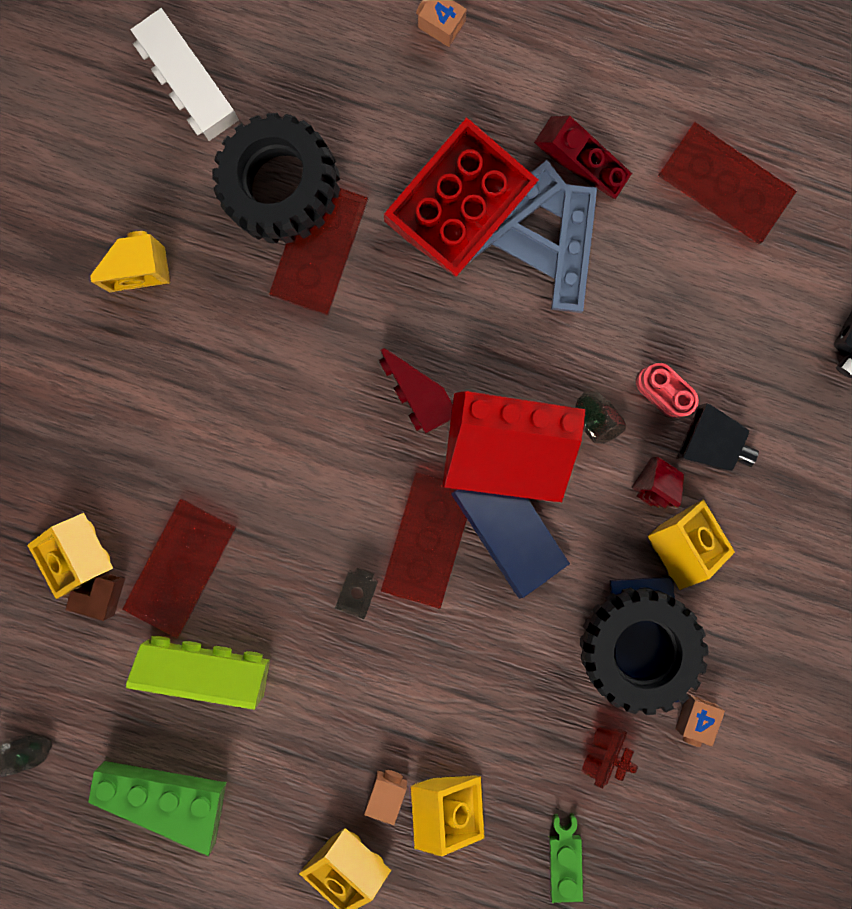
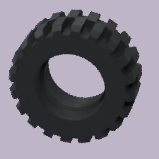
(252, 148)
(672, 679)

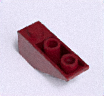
(582, 154)
(426, 397)
(659, 484)

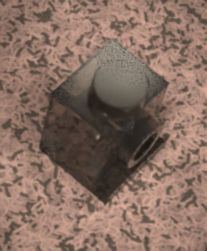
(357, 606)

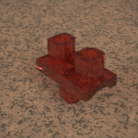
(602, 769)

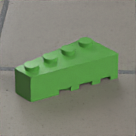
(162, 802)

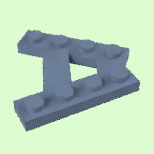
(570, 258)

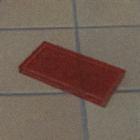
(727, 183)
(314, 265)
(425, 543)
(179, 568)

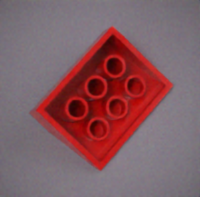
(460, 198)
(511, 446)

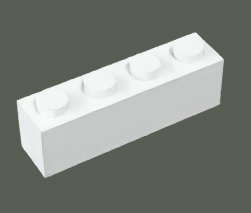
(184, 74)

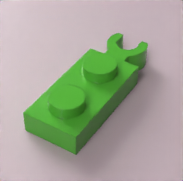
(565, 863)

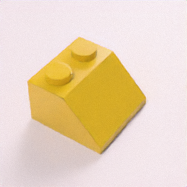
(132, 264)
(691, 545)
(70, 555)
(447, 814)
(346, 871)

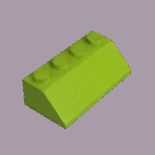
(199, 672)

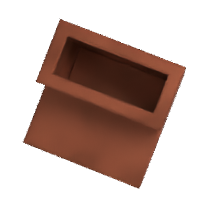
(100, 600)

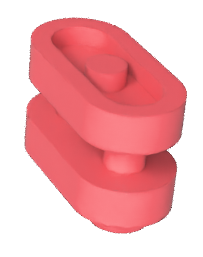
(667, 390)

